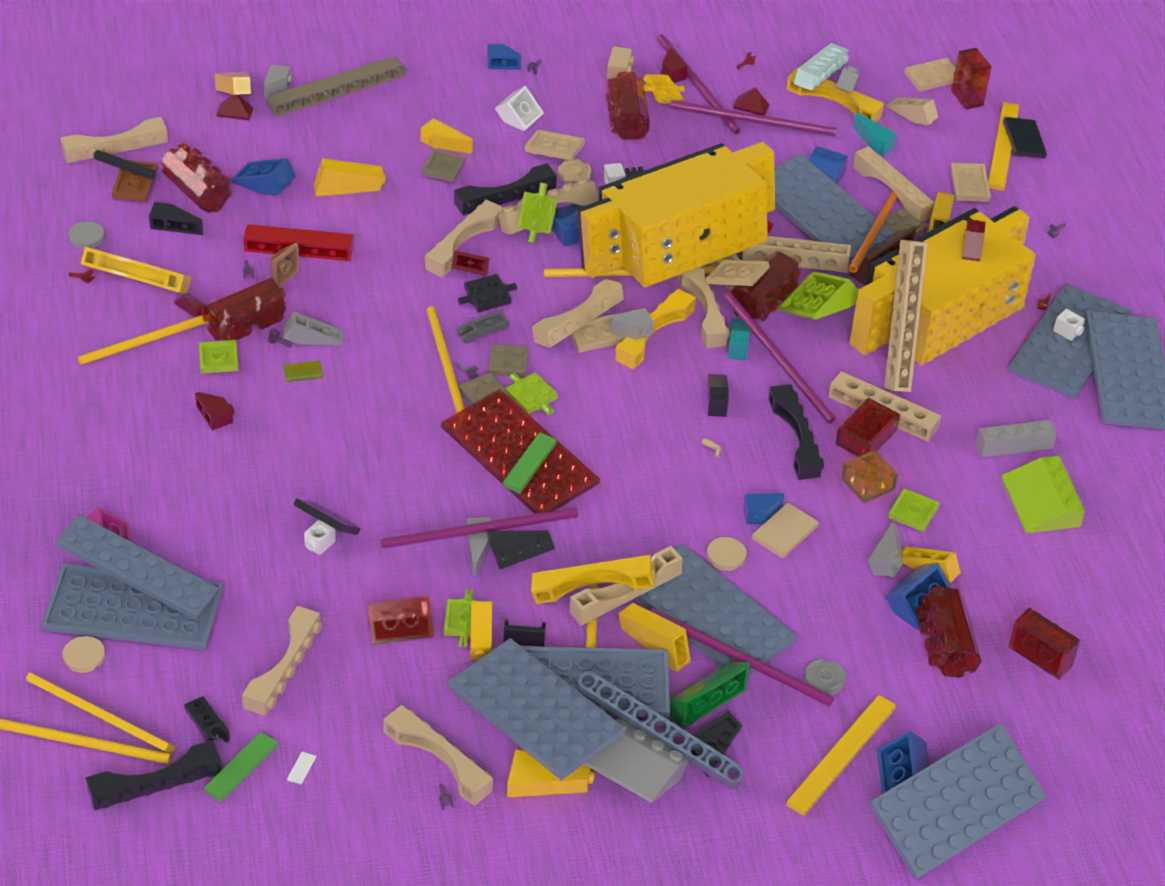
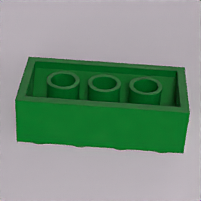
(709, 693)

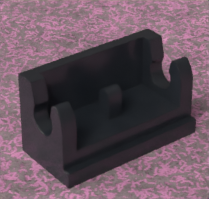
(525, 634)

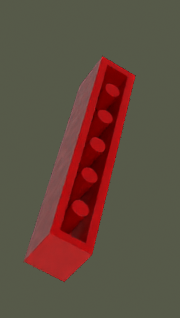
(310, 242)

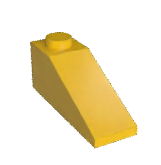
(446, 138)
(916, 557)
(480, 629)

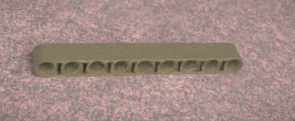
(335, 86)

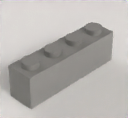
(1016, 438)

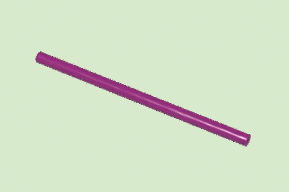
(700, 86)
(753, 118)
(779, 357)
(479, 528)
(754, 663)

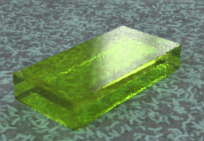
(303, 371)

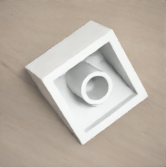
(519, 109)

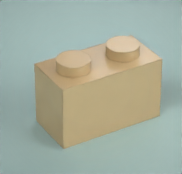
(620, 61)

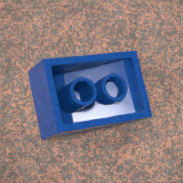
(830, 163)
(265, 176)
(566, 224)

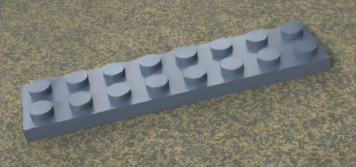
(137, 567)

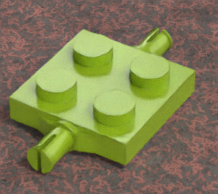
(537, 212)
(532, 393)
(459, 617)

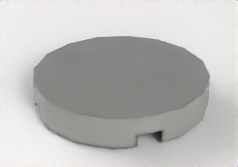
(86, 234)
(825, 676)

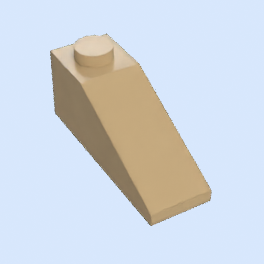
(915, 109)

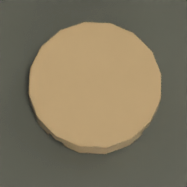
(573, 170)
(726, 553)
(83, 654)

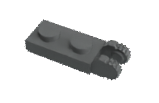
(482, 326)

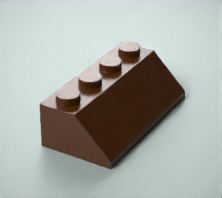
(890, 244)

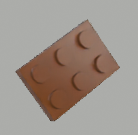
(132, 186)

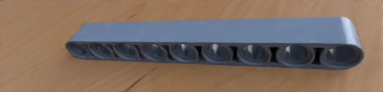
(655, 719)

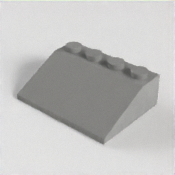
(640, 763)

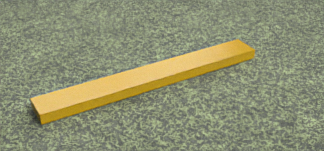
(1002, 150)
(101, 713)
(841, 755)

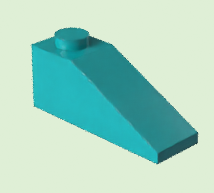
(874, 135)
(738, 340)

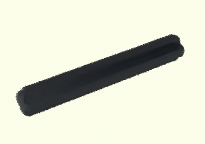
(124, 164)

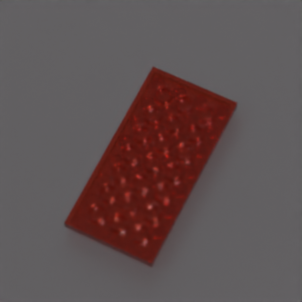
(499, 434)

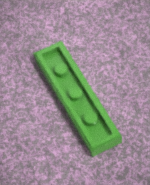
(529, 463)
(240, 767)

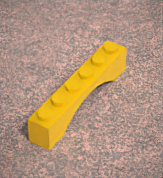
(853, 101)
(136, 270)
(674, 309)
(554, 584)

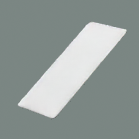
(301, 768)

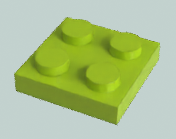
(218, 356)
(913, 510)

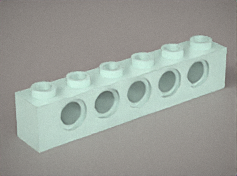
(821, 66)

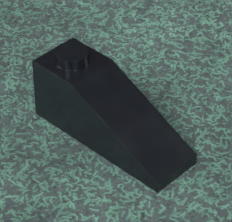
(174, 219)
(717, 395)

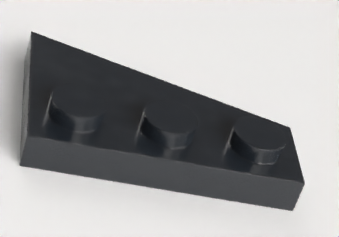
(518, 546)
(718, 735)

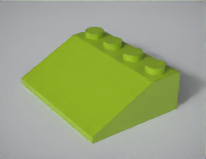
(820, 296)
(1044, 496)

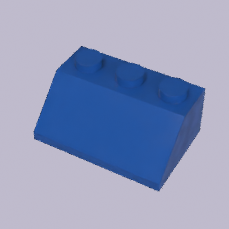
(911, 592)
(901, 760)

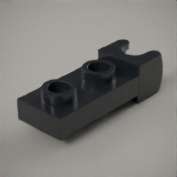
(207, 720)

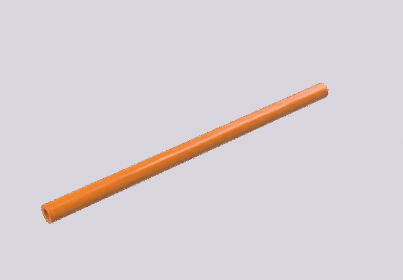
(855, 264)

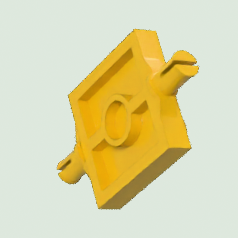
(663, 88)

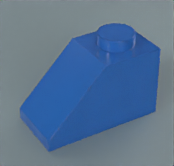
(502, 57)
(762, 506)

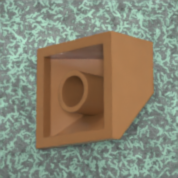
(285, 264)

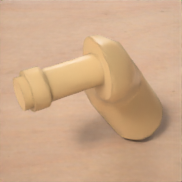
(711, 444)

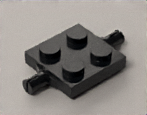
(487, 293)

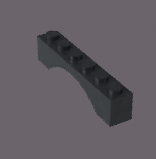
(470, 196)
(786, 405)
(112, 788)

